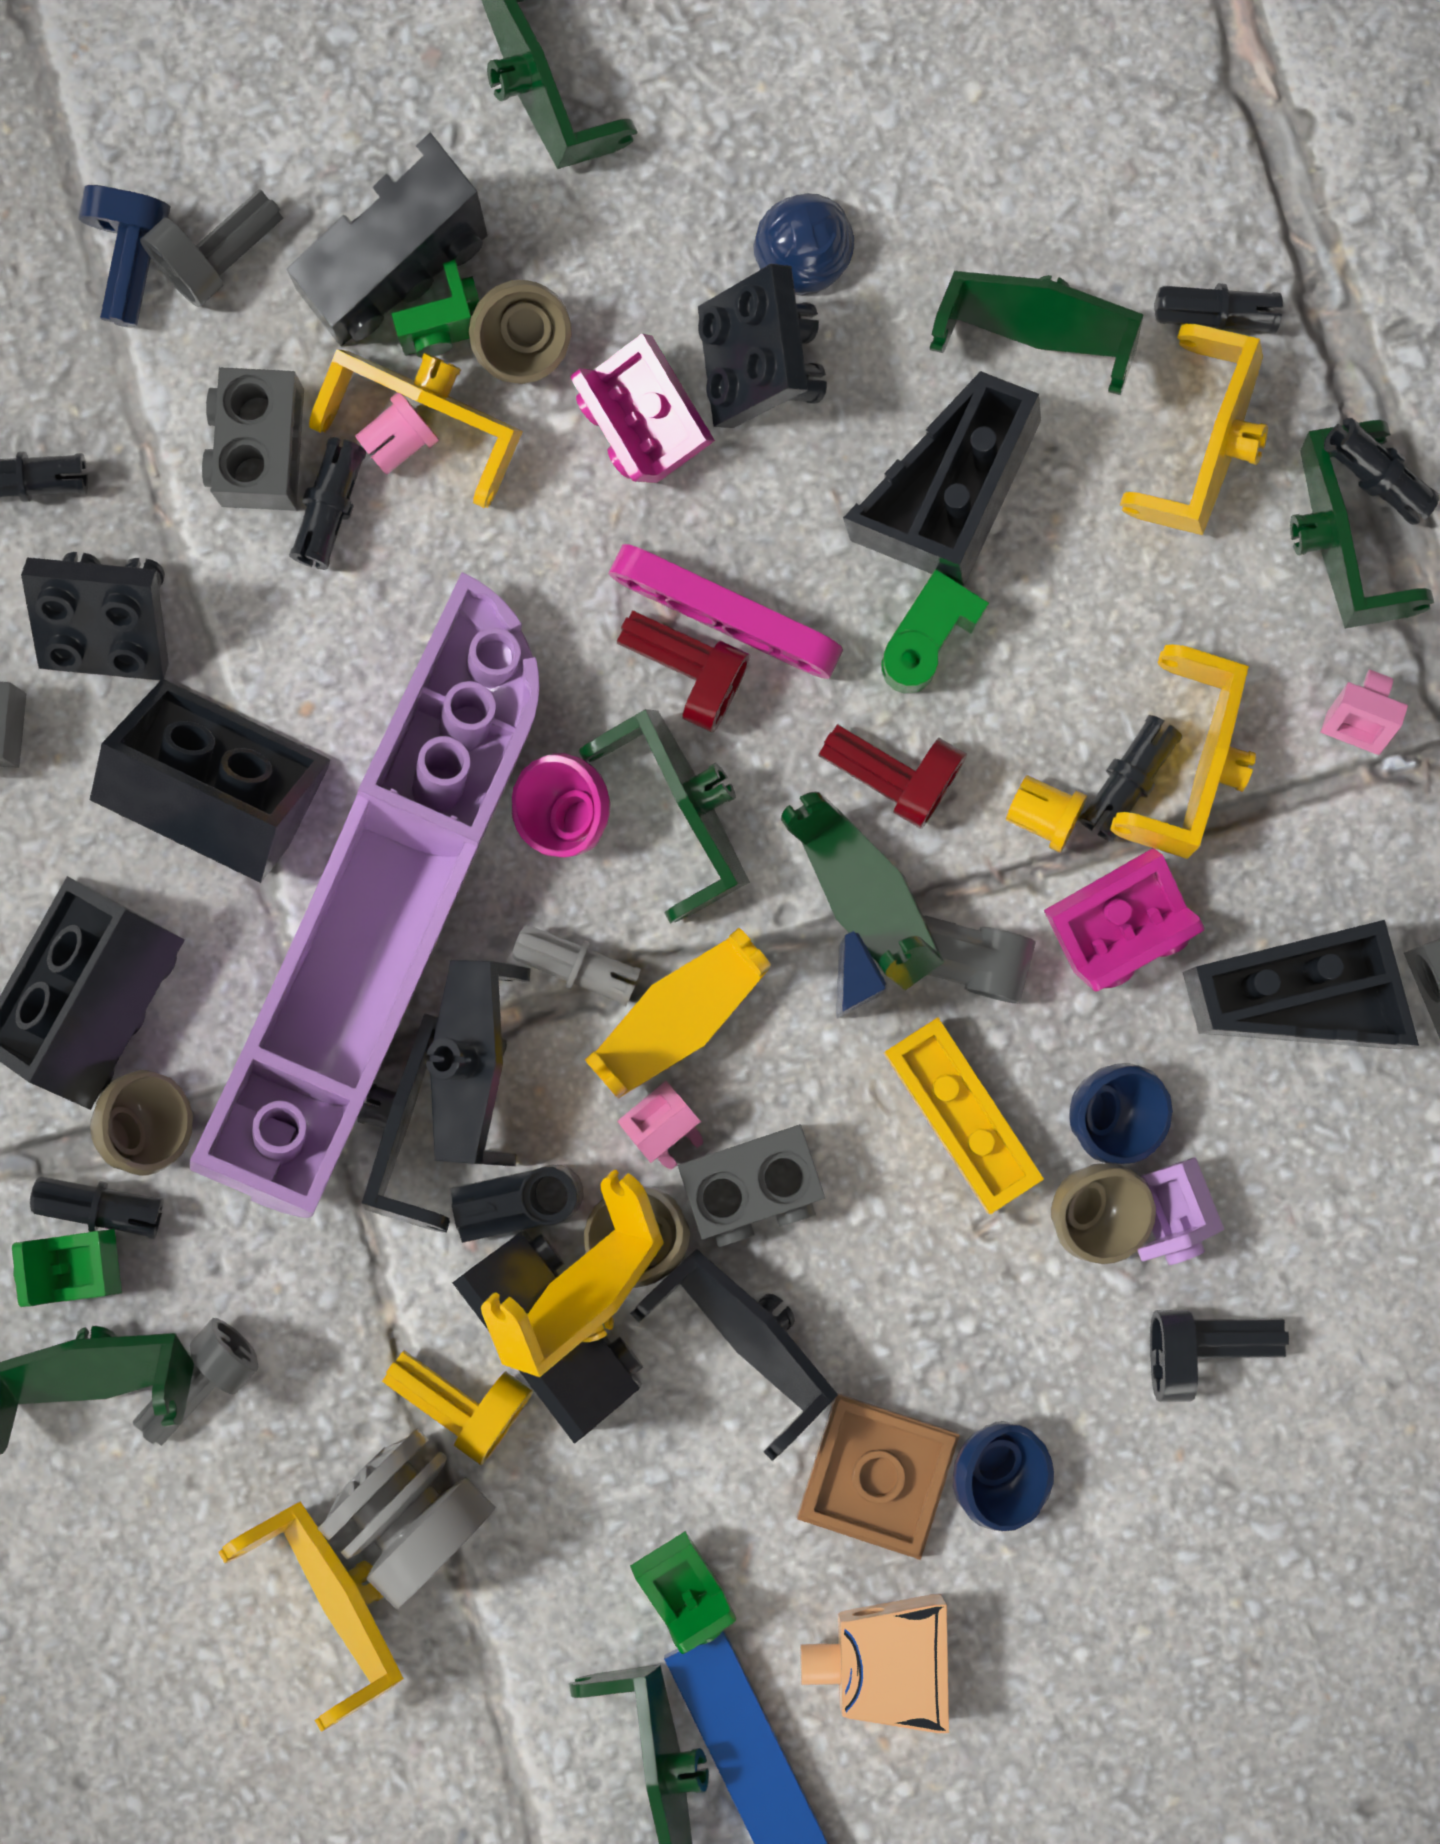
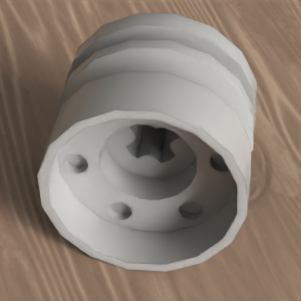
(406, 1517)

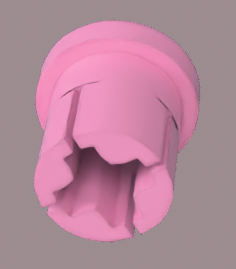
(406, 425)

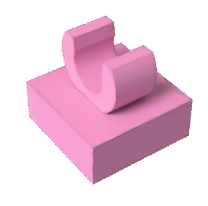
(1365, 714)
(660, 1123)

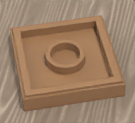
(878, 1476)

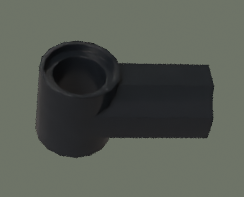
(511, 1203)

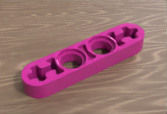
(725, 611)

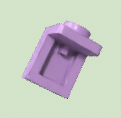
(1183, 1212)

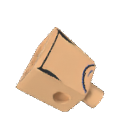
(887, 1664)

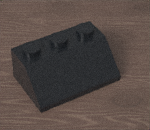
(208, 779)
(82, 992)
(590, 1377)

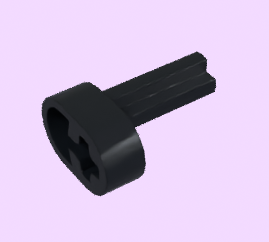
(1180, 1341)

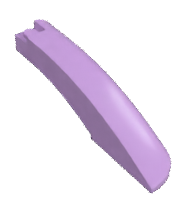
(376, 909)

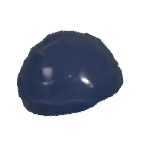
(810, 237)
(1121, 1113)
(1003, 1476)

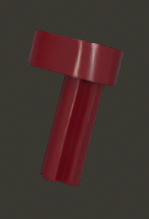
(715, 670)
(914, 791)

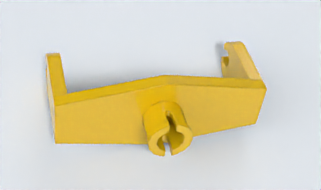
(430, 388)
(1229, 438)
(1217, 762)
(679, 1014)
(585, 1293)
(340, 1597)

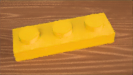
(963, 1116)

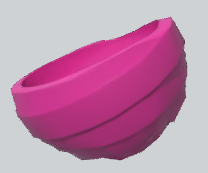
(560, 805)

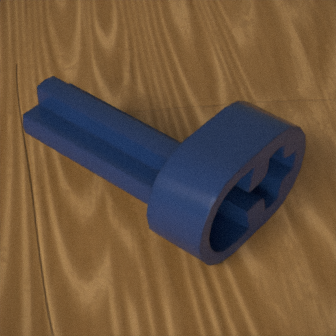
(130, 217)

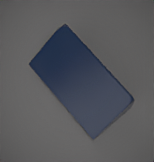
(857, 975)

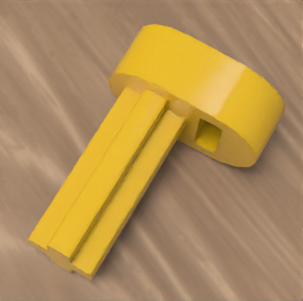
(477, 1425)

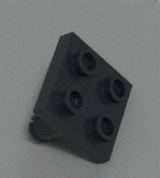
(755, 347)
(96, 616)

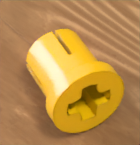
(1046, 811)

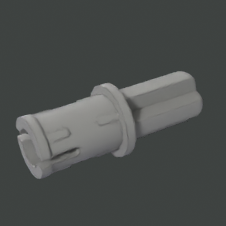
(575, 964)

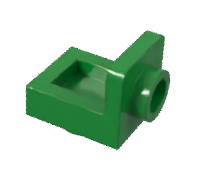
(438, 324)
(66, 1268)
(684, 1593)

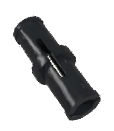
(1381, 471)
(328, 503)
(1131, 775)

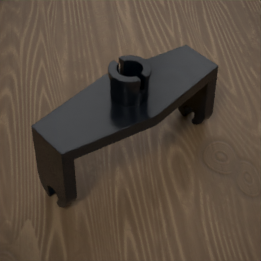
(469, 1061)
(394, 1116)
(753, 1335)

